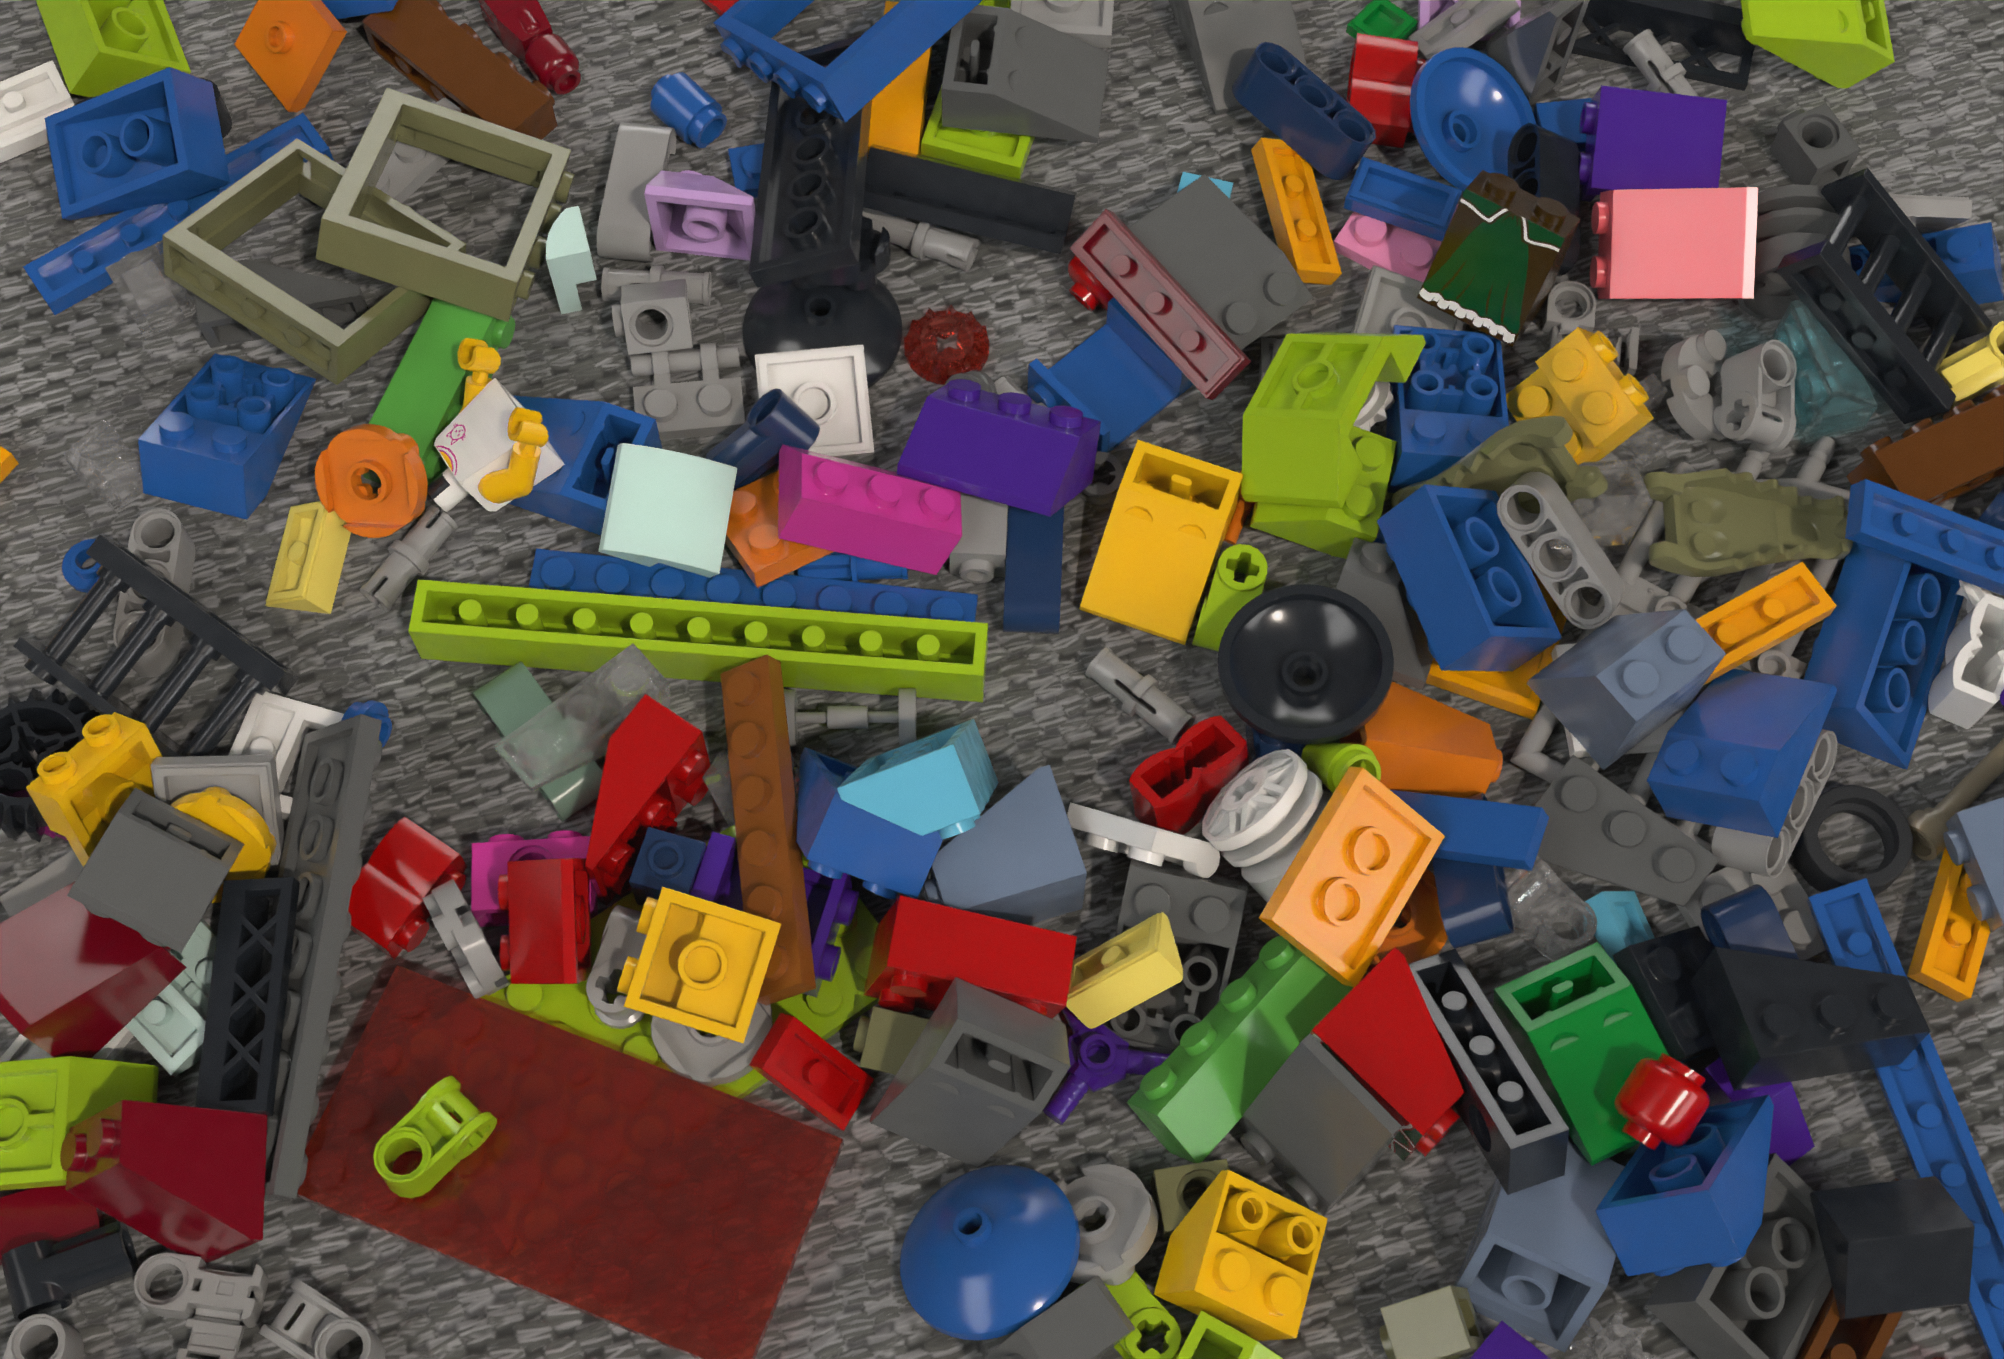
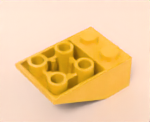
(1161, 541)

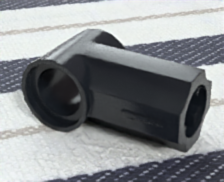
(56, 1271)

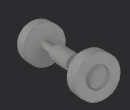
(855, 716)

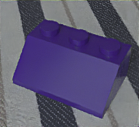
(1001, 447)

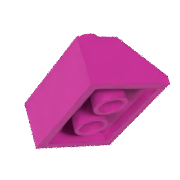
(866, 511)

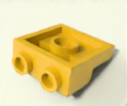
(1587, 390)
(90, 782)
(699, 964)

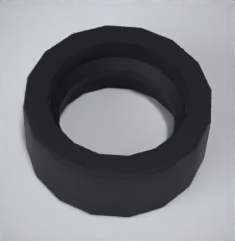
(1874, 809)

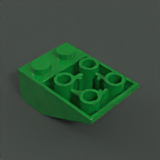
(1582, 1039)

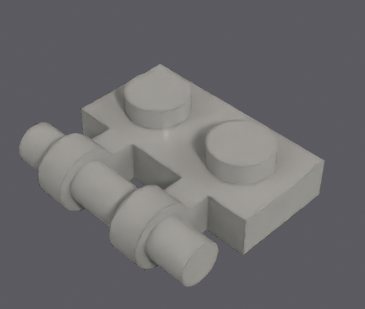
(691, 407)

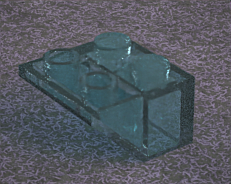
(1828, 386)

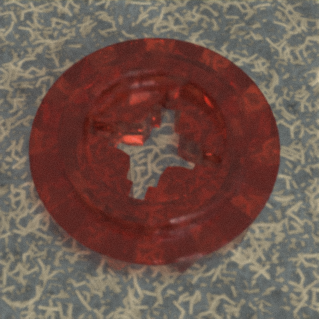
(922, 345)

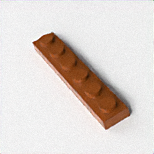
(768, 821)

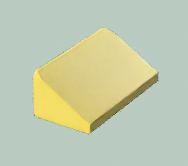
(309, 560)
(1124, 972)

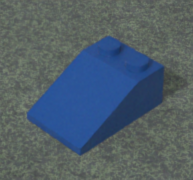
(138, 146)
(1741, 751)
(853, 841)
(1693, 1198)

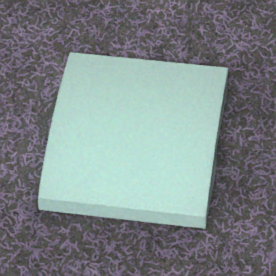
(668, 509)
(176, 1018)

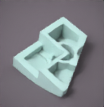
(569, 258)

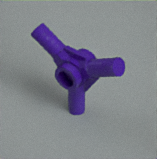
(1096, 1062)

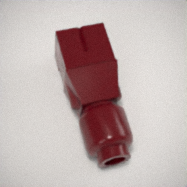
(529, 36)

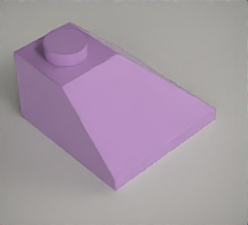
(700, 215)

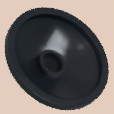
(783, 321)
(1309, 635)

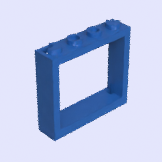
(858, 71)

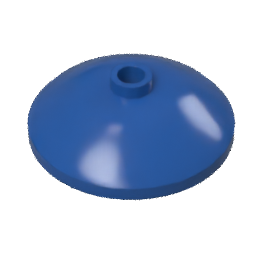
(1466, 114)
(1004, 1271)

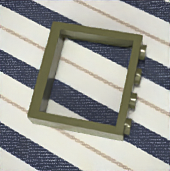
(198, 264)
(425, 265)

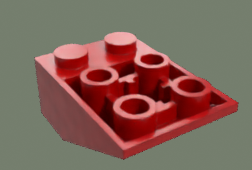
(646, 781)

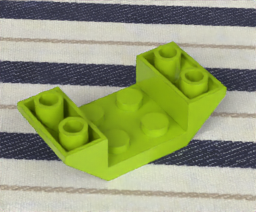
(1305, 408)
(48, 1098)

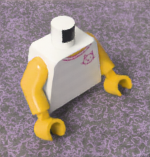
(494, 442)

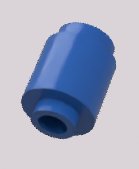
(688, 109)

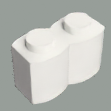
(1973, 667)

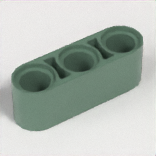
(511, 702)

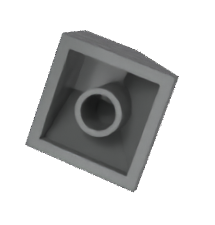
(1376, 582)

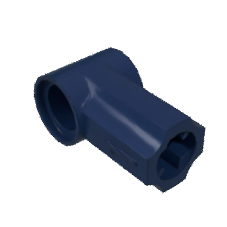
(756, 443)

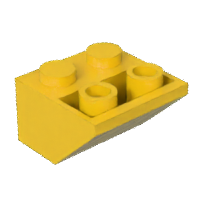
(1243, 1258)

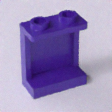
(1650, 141)
(828, 901)

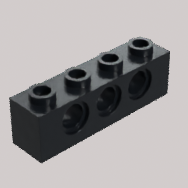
(1501, 1096)

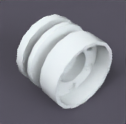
(1265, 817)

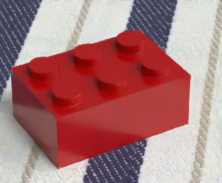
(928, 944)

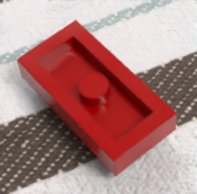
(811, 1071)

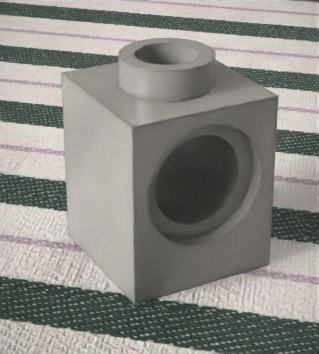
(665, 296)
(983, 541)

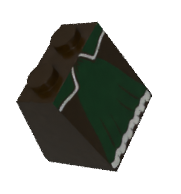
(1499, 257)

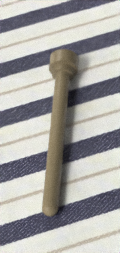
(1930, 824)

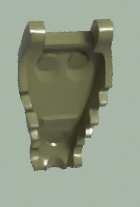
(1517, 450)
(1733, 523)

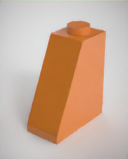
(1429, 746)

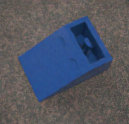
(1446, 404)
(223, 436)
(587, 442)

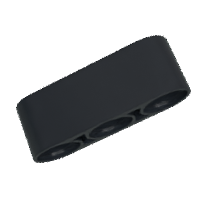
(1548, 168)

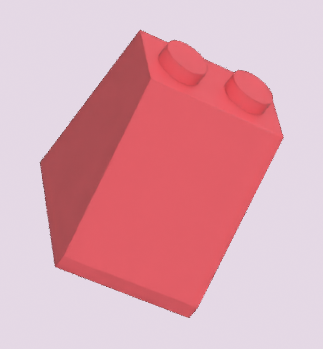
(1675, 243)

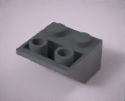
(156, 870)

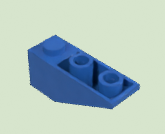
(1966, 251)

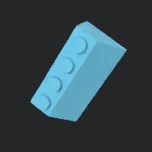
(927, 783)

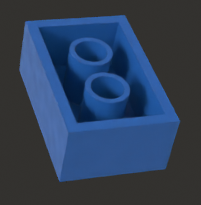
(1467, 580)

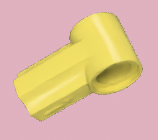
(1975, 367)

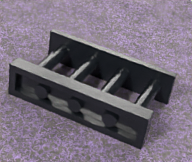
(1859, 321)
(163, 607)

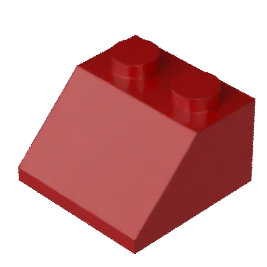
(546, 921)

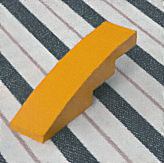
(900, 107)

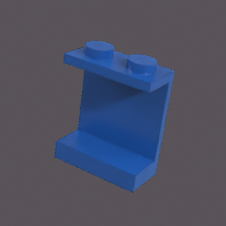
(1111, 378)

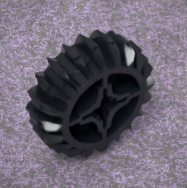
(17, 742)

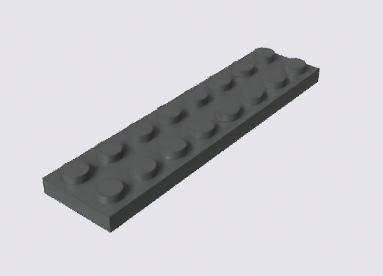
(323, 856)

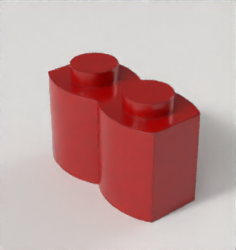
(1382, 83)
(1182, 781)
(389, 892)

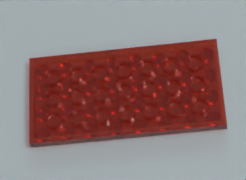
(597, 1182)

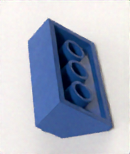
(1883, 650)

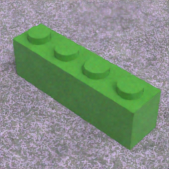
(429, 381)
(1235, 1050)

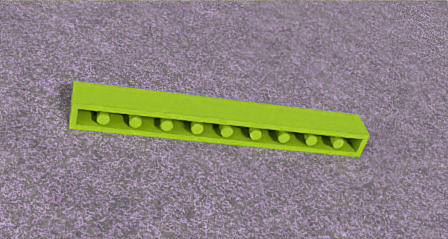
(699, 638)

